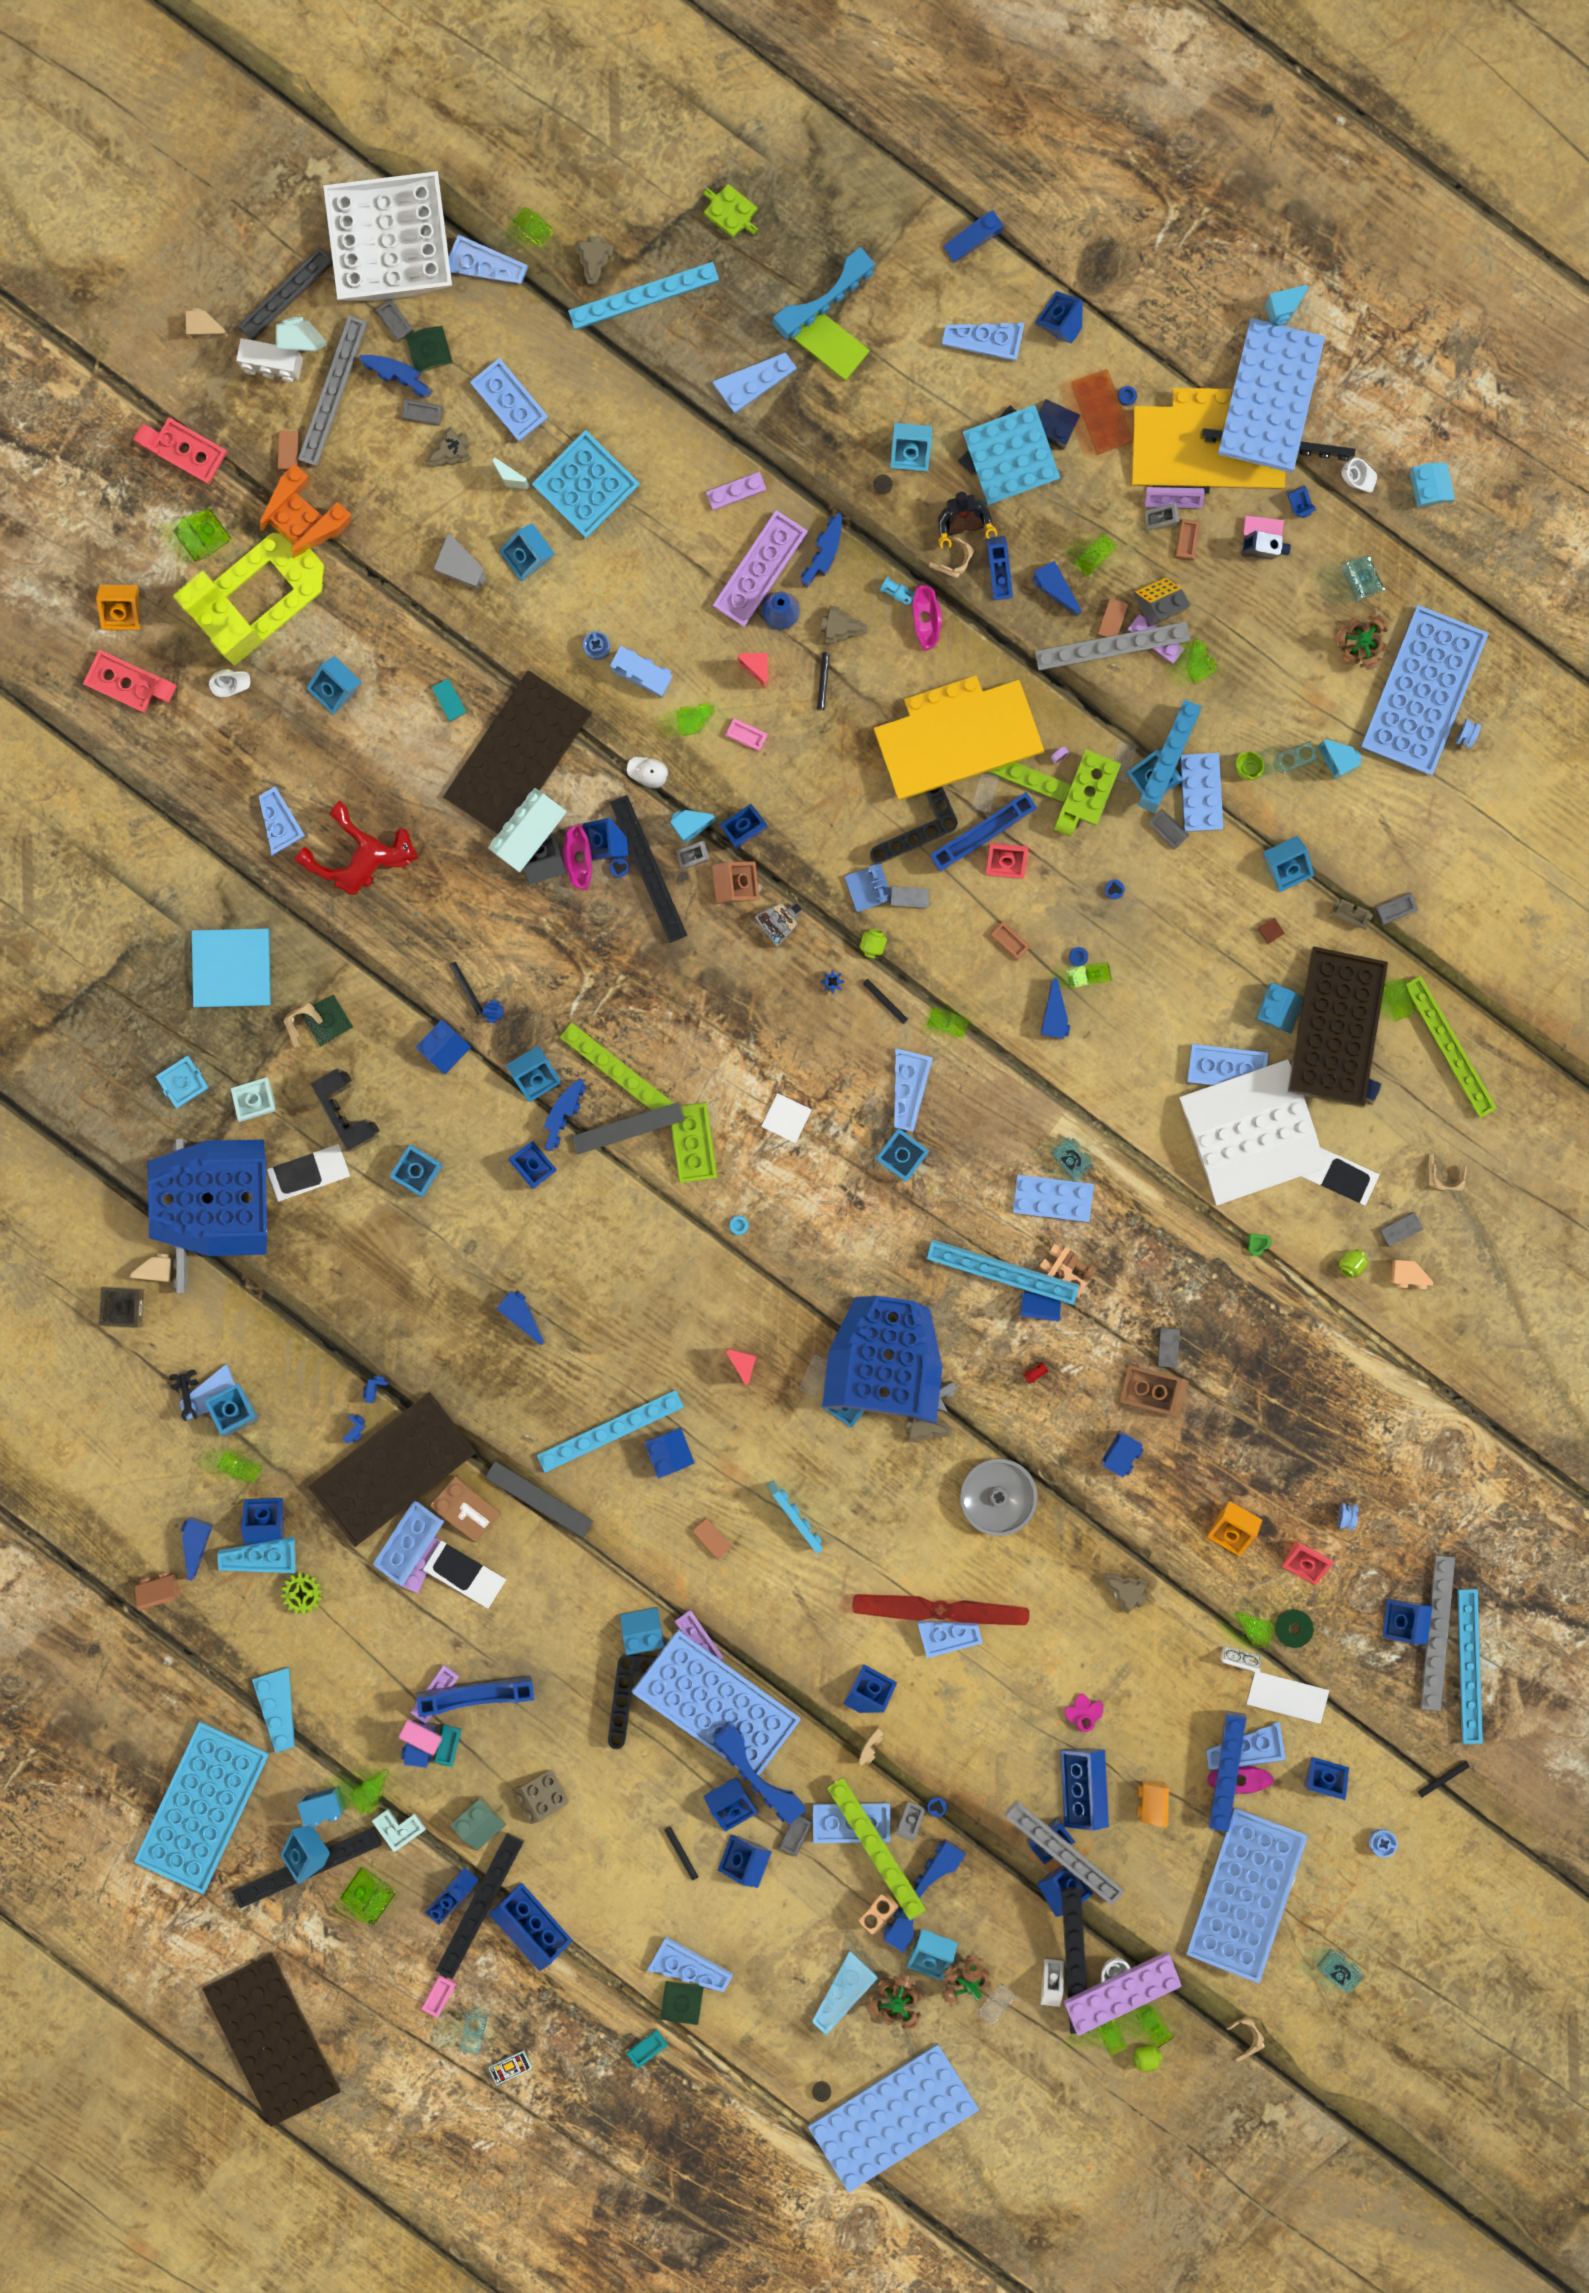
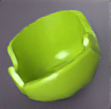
(1249, 765)

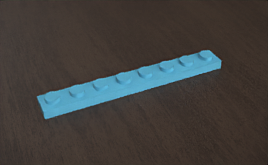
(643, 296)
(1003, 1272)
(610, 1431)
(1469, 1666)

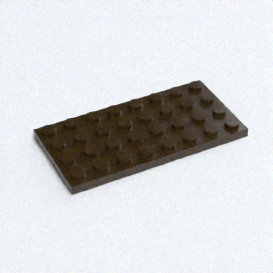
(517, 752)
(1338, 1027)
(392, 1469)
(271, 2039)

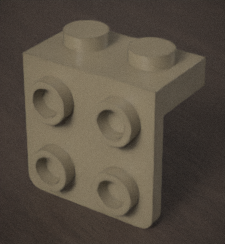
(540, 1797)

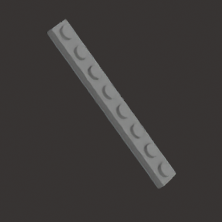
(332, 391)
(1112, 646)
(180, 1262)
(1438, 1633)
(1063, 1852)

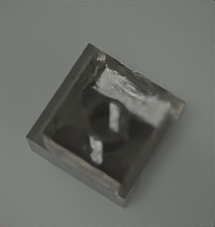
(121, 1307)

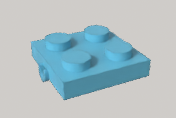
(182, 1082)

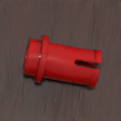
(1035, 1373)

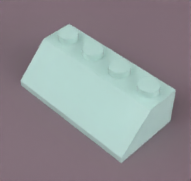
(298, 335)
(527, 829)

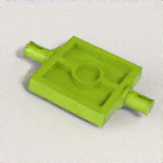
(730, 211)

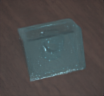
(1362, 578)

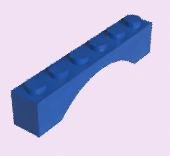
(983, 832)
(499, 1691)
(1227, 1771)
(786, 1802)
(945, 1861)

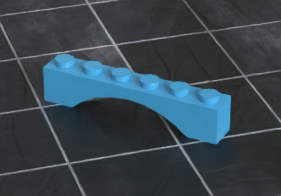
(795, 317)
(1169, 756)

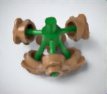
(1372, 645)
(973, 1973)
(892, 2011)

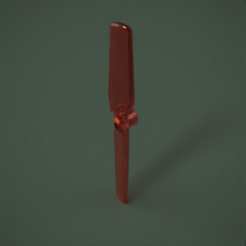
(919, 1609)

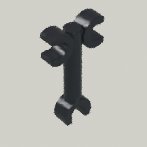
(183, 1381)

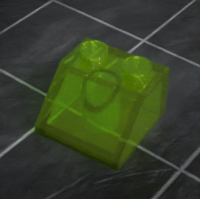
(201, 534)
(369, 1793)
(367, 1896)

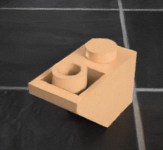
(1409, 1273)

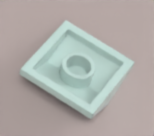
(510, 477)
(253, 1099)

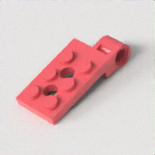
(168, 443)
(143, 684)

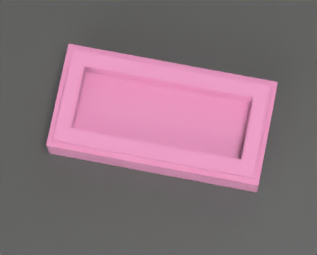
(1265, 525)
(746, 734)
(420, 1737)
(438, 1996)

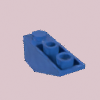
(452, 1895)

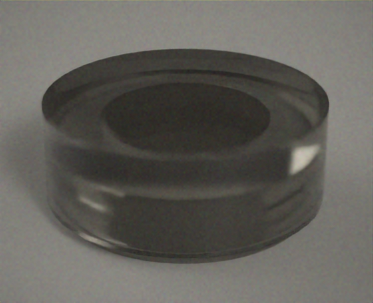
(883, 484)
(821, 2091)

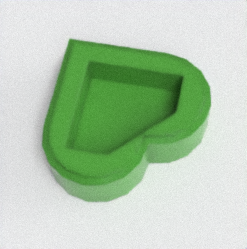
(1258, 1243)

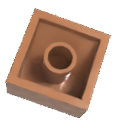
(735, 882)
(157, 1591)

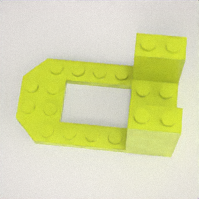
(223, 623)

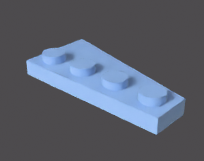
(480, 261)
(988, 339)
(750, 383)
(910, 1083)
(1257, 1748)
(683, 1963)

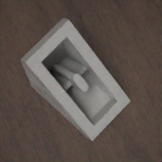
(1162, 517)
(693, 855)

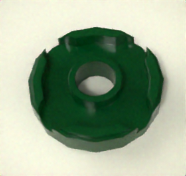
(1305, 1631)

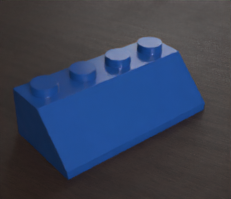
(1084, 1788)
(530, 1927)

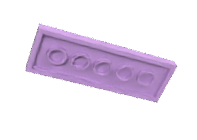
(760, 568)
(1122, 1993)

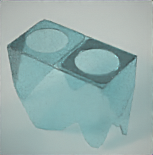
(1277, 763)
(483, 2017)

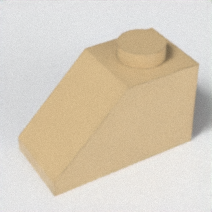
(202, 326)
(155, 1268)

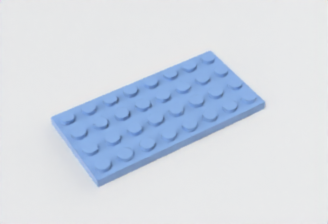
(1271, 395)
(1424, 690)
(706, 1694)
(1247, 1895)
(893, 2117)

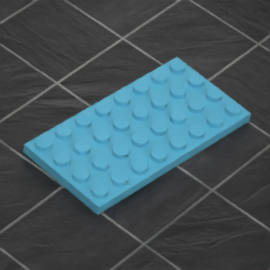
(201, 1807)

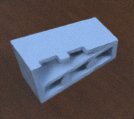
(641, 671)

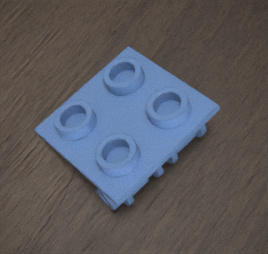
(868, 887)

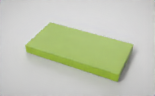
(832, 346)
(694, 1144)

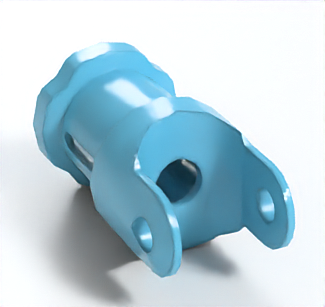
(899, 592)

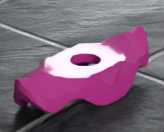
(926, 601)
(575, 842)
(1255, 1779)

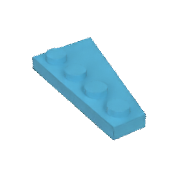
(793, 1513)
(267, 1556)
(275, 1702)
(849, 1985)

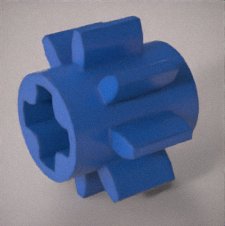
(832, 976)
(493, 1011)

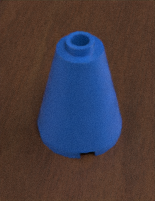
(780, 616)

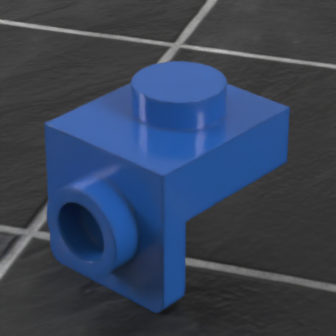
(1300, 502)
(370, 1390)
(355, 1434)

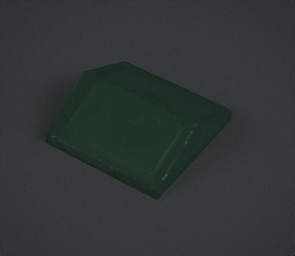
(429, 348)
(333, 1021)
(681, 2002)

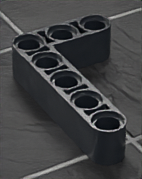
(920, 831)
(625, 1691)

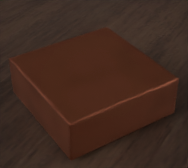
(1271, 930)

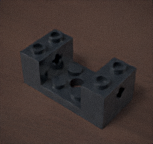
(330, 1086)

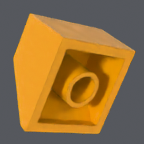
(119, 607)
(1234, 1528)
(1154, 1803)

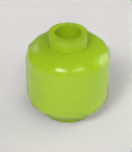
(873, 943)
(1353, 1263)
(1147, 2058)

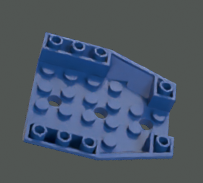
(225, 1224)
(859, 1369)

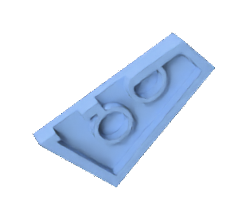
(279, 821)
(215, 1384)
(948, 1636)

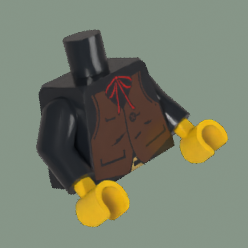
(963, 515)

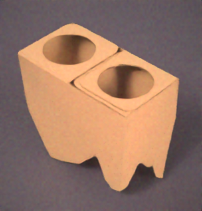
(890, 1898)

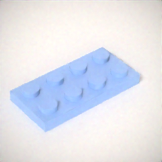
(509, 400)
(1201, 792)
(1218, 1064)
(1053, 1198)
(408, 1542)
(833, 1827)

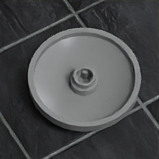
(998, 1497)

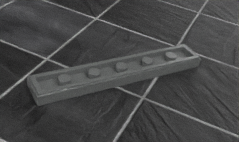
(285, 294)
(628, 1128)
(539, 1499)

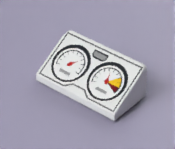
(1240, 1659)

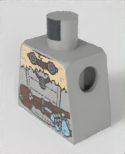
(779, 922)

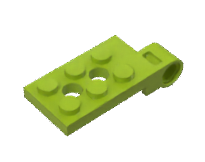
(1079, 805)

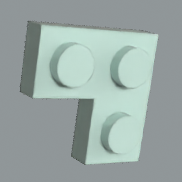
(398, 1834)

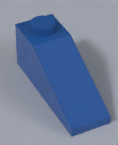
(974, 236)
(999, 567)
(1054, 585)
(1055, 1015)
(519, 1312)
(194, 1542)

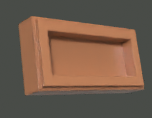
(288, 449)
(1187, 539)
(1112, 618)
(1010, 940)
(712, 1538)

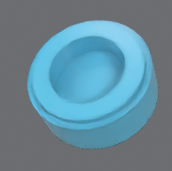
(738, 1225)

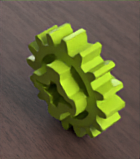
(301, 1584)

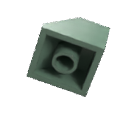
(478, 1823)

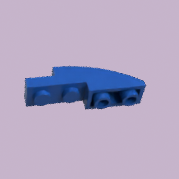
(391, 369)
(828, 544)
(565, 1105)

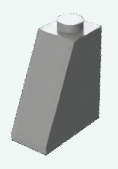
(459, 565)

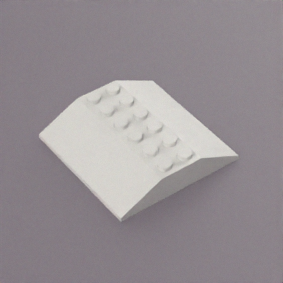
(387, 237)
(1252, 1132)

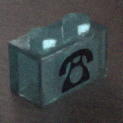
(1072, 1159)
(1340, 1971)

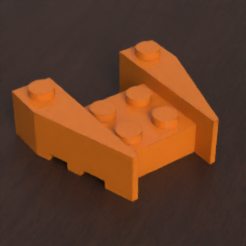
(298, 519)

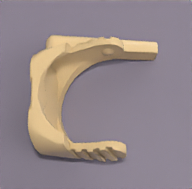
(968, 552)
(306, 1008)
(1433, 1181)
(1258, 2039)

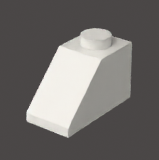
(1052, 1982)

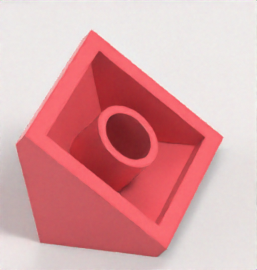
(756, 665)
(1006, 860)
(743, 1363)
(1307, 1563)

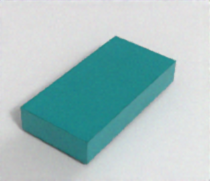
(449, 700)
(448, 1745)
(647, 2048)

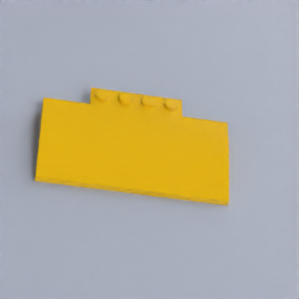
(1170, 447)
(957, 735)

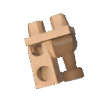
(1064, 1266)

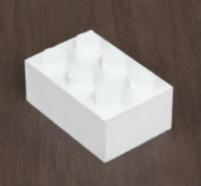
(269, 360)

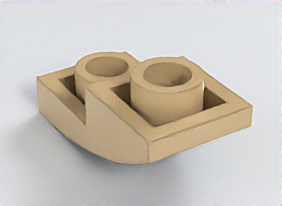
(867, 1752)

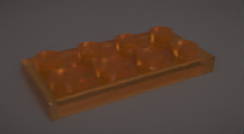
(1102, 411)

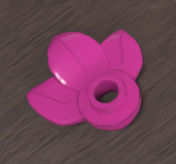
(1084, 1710)

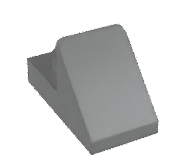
(946, 1391)
(910, 1821)

